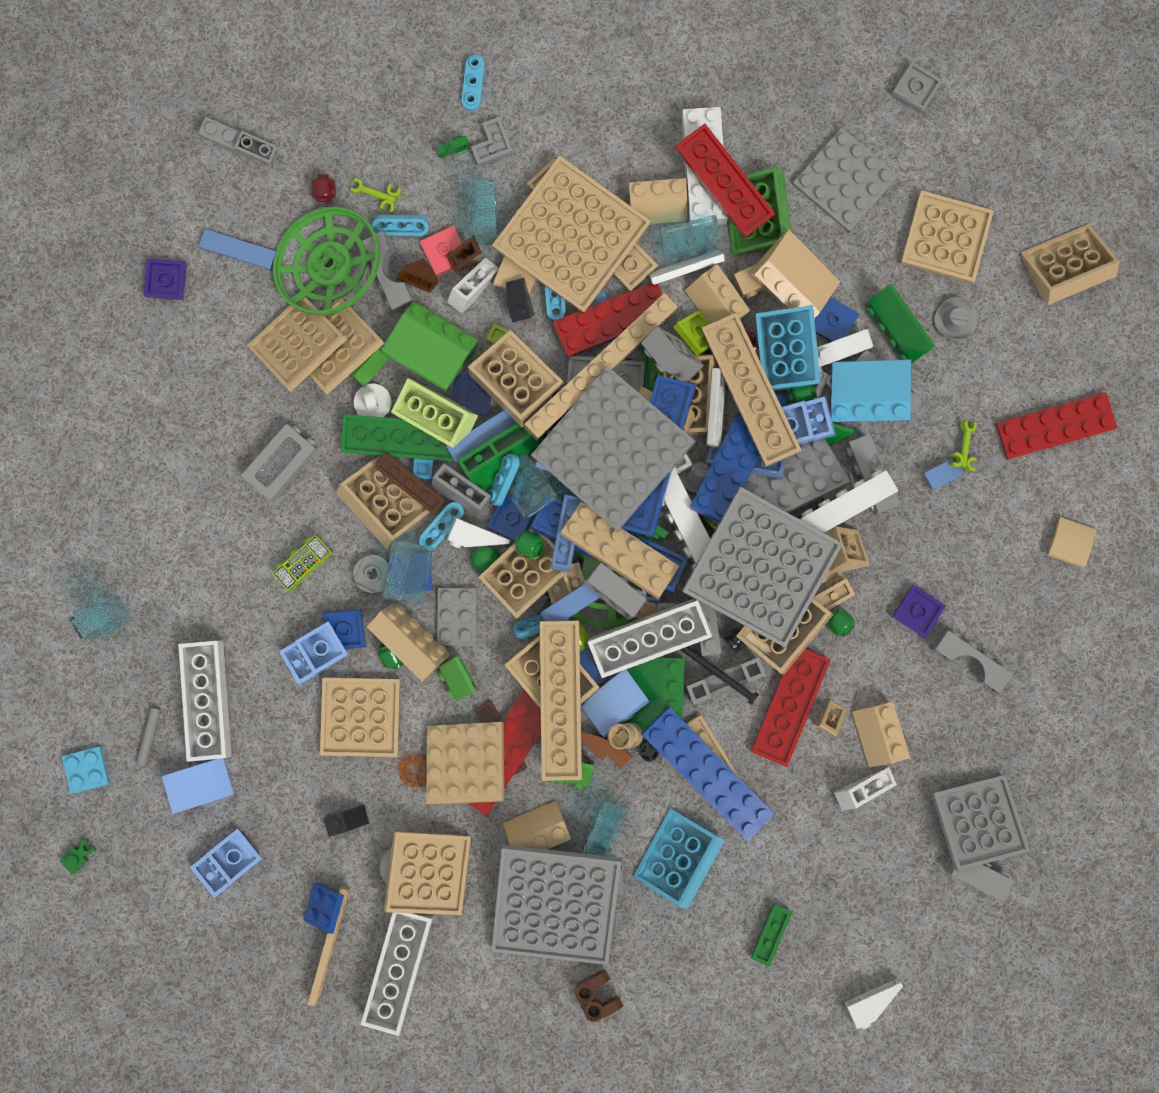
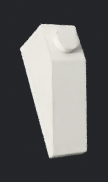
(472, 285)
(844, 347)
(470, 535)
(865, 789)
(869, 1006)

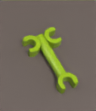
(389, 199)
(962, 458)

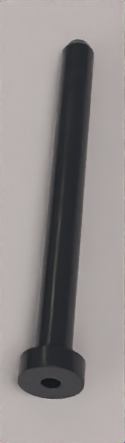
(720, 674)

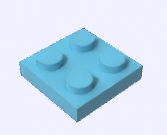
(85, 770)

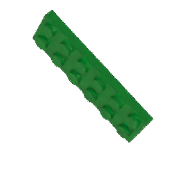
(392, 435)

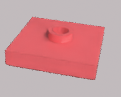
(438, 246)

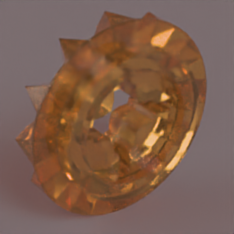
(406, 767)

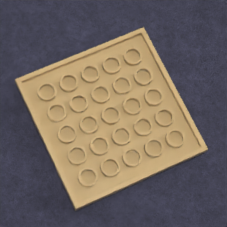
(571, 234)

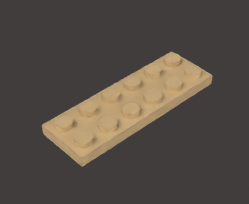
(619, 551)

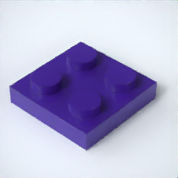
(165, 279)
(918, 611)

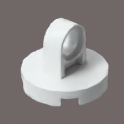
(372, 401)

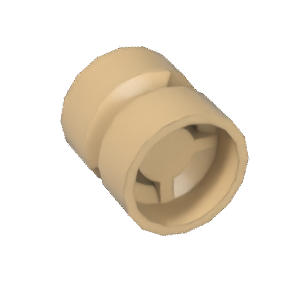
(625, 735)

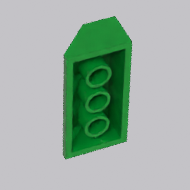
(899, 324)

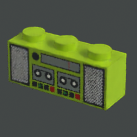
(302, 562)

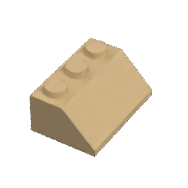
(660, 200)
(716, 296)
(880, 734)
(538, 828)

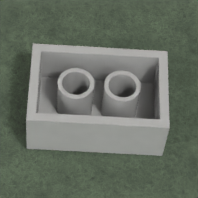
(671, 354)

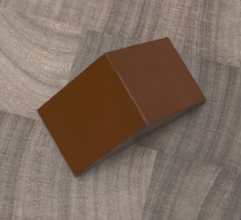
(465, 255)
(418, 275)

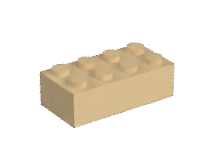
(408, 641)

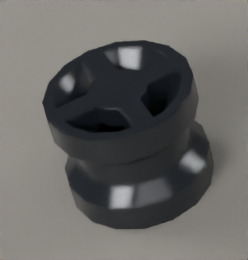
(733, 641)
(650, 753)

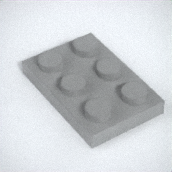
(457, 616)

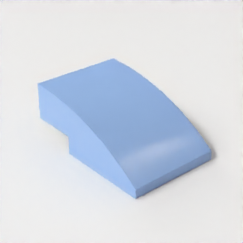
(810, 420)
(313, 653)
(615, 702)
(197, 785)
(225, 863)

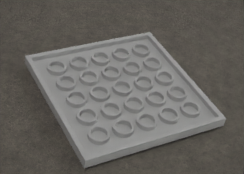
(613, 448)
(762, 567)
(555, 904)

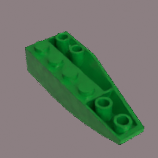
(486, 460)

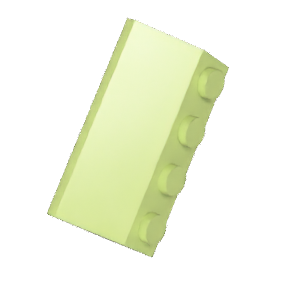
(434, 413)

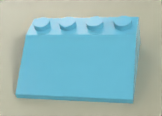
(788, 347)
(871, 390)
(678, 858)

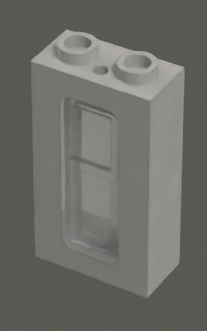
(280, 462)

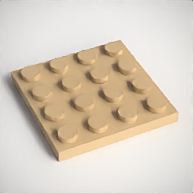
(947, 237)
(296, 344)
(357, 348)
(360, 717)
(465, 763)
(427, 873)

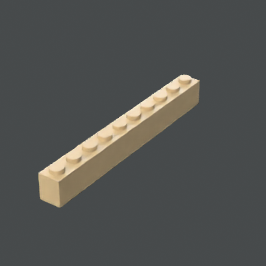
(610, 357)

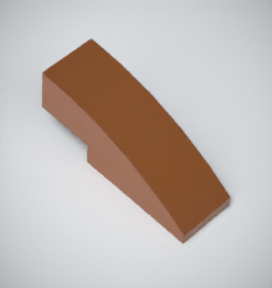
(601, 748)

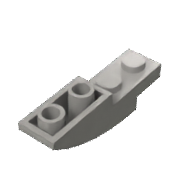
(236, 141)

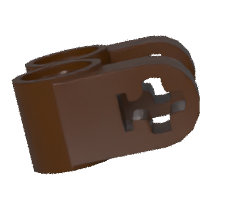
(605, 1008)

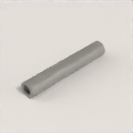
(148, 736)

